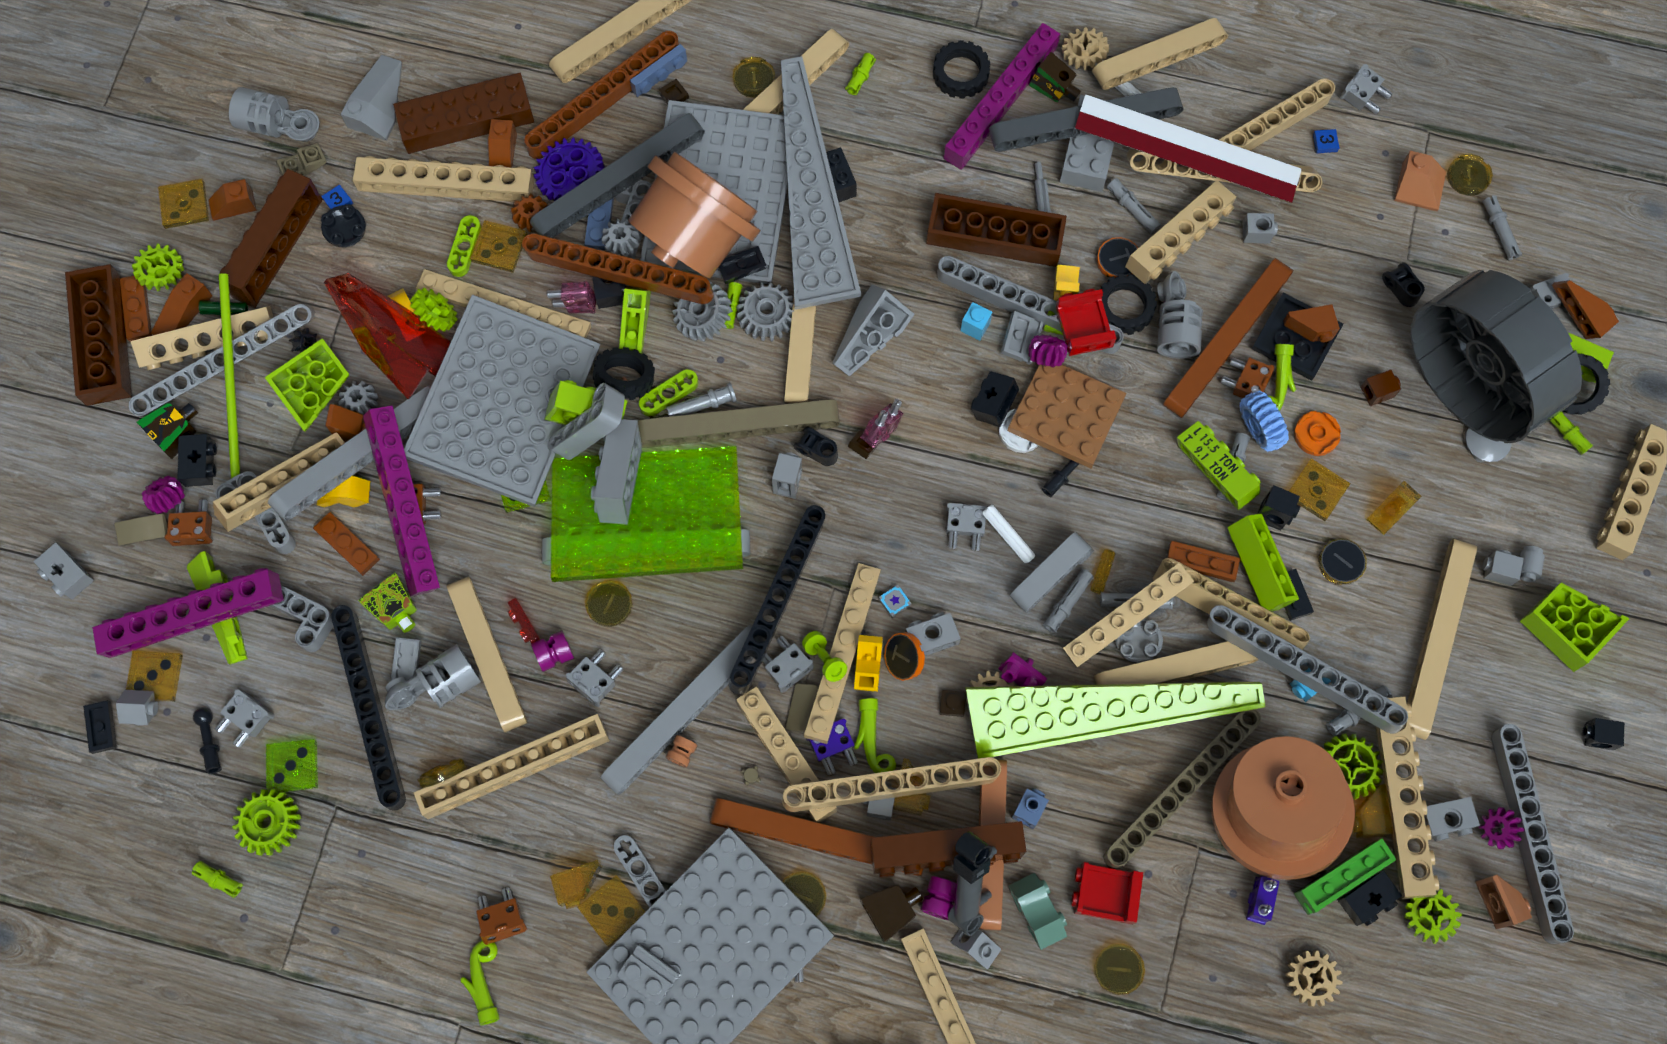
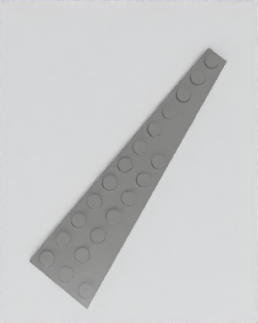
(819, 240)

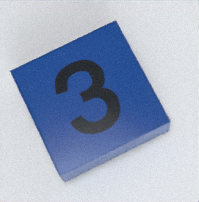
(1326, 141)
(336, 197)

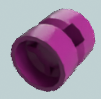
(552, 651)
(940, 898)

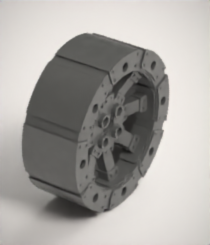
(1496, 356)

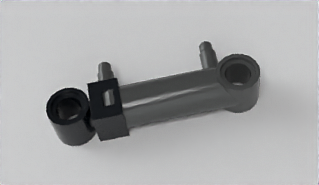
(971, 865)

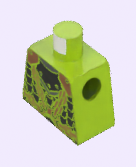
(390, 604)

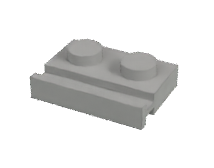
(1019, 336)
(648, 975)

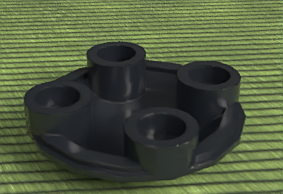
(343, 226)

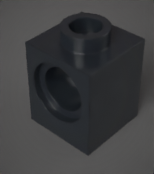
(1604, 734)

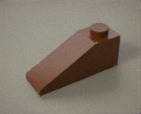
(181, 305)
(1588, 311)

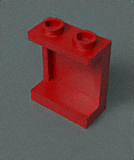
(1084, 322)
(1107, 893)

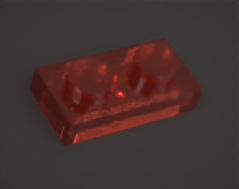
(518, 615)

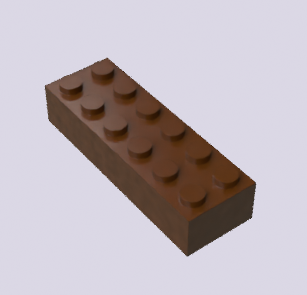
(462, 112)
(996, 229)
(271, 237)
(98, 335)
(937, 848)

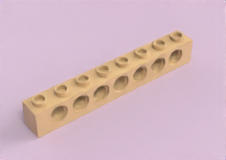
(367, 180)
(511, 766)
(1409, 884)

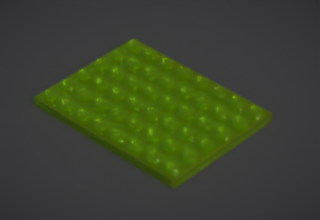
(678, 520)

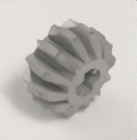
(627, 236)
(356, 391)

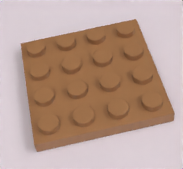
(1067, 413)

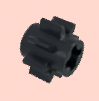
(298, 340)

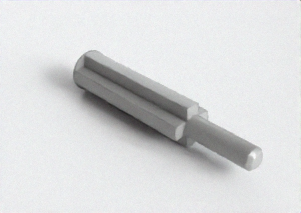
(1041, 190)

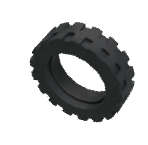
(964, 50)
(1138, 287)
(625, 358)
(1601, 388)

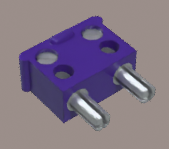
(834, 746)
(1262, 900)

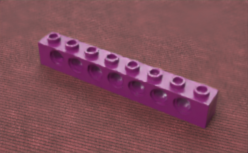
(1000, 96)
(401, 500)
(111, 643)

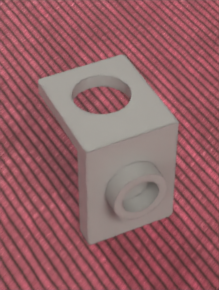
(978, 947)

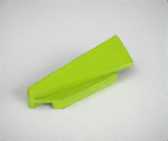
(228, 632)

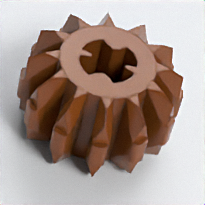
(522, 208)

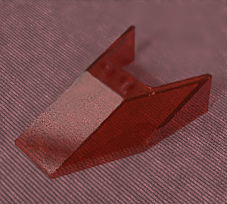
(389, 333)

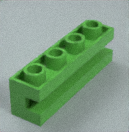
(1345, 876)

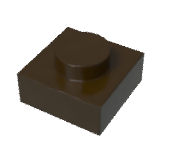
(673, 91)
(860, 446)
(952, 703)

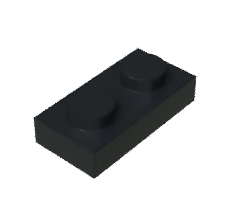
(742, 265)
(1302, 606)
(100, 727)

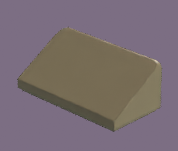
(801, 707)

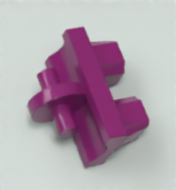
(1021, 671)

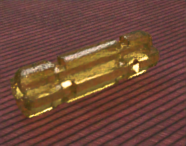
(1103, 571)

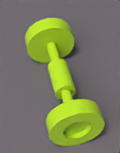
(833, 668)

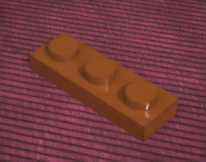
(135, 309)
(346, 543)
(1205, 561)

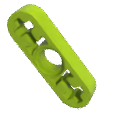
(462, 236)
(670, 383)

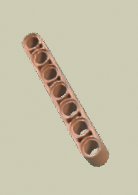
(992, 811)

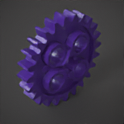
(568, 169)

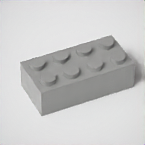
(1087, 160)
(617, 473)

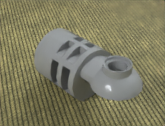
(270, 115)
(1178, 321)
(434, 680)

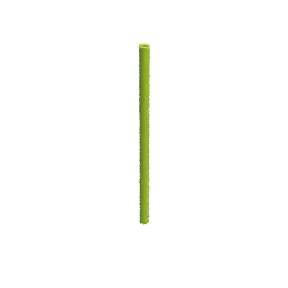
(229, 375)

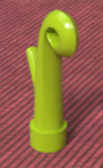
(1283, 373)
(867, 735)
(478, 988)

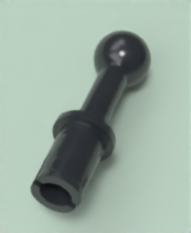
(1059, 479)
(209, 751)

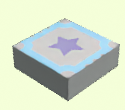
(894, 601)

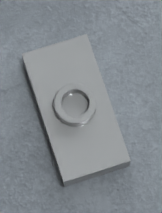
(406, 658)

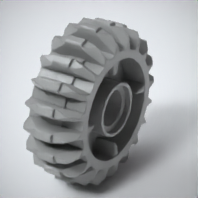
(762, 324)
(703, 325)

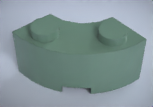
(1033, 901)

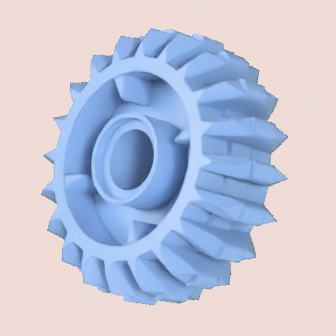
(1264, 421)

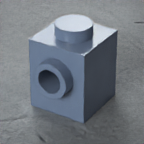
(1030, 808)

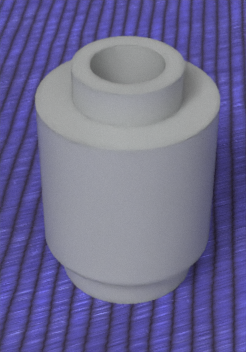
(1532, 563)

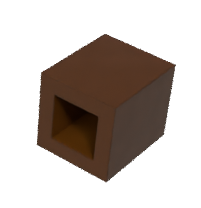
(1381, 387)

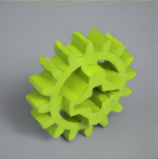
(158, 267)
(433, 309)
(1433, 926)

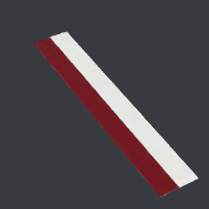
(1188, 148)

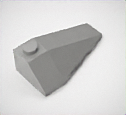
(371, 103)
(873, 324)

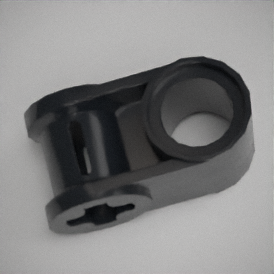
(1404, 280)
(813, 444)

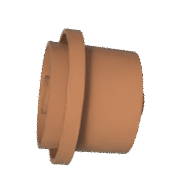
(691, 216)
(1283, 808)

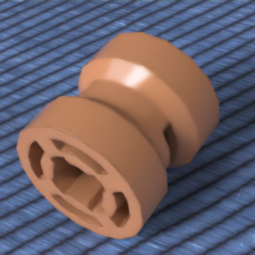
(678, 752)

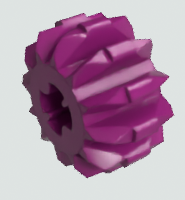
(1047, 350)
(163, 494)
(1509, 831)

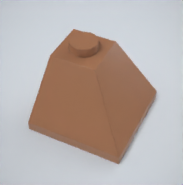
(1420, 181)
(1503, 902)

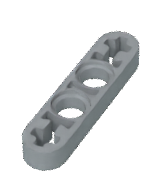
(642, 879)

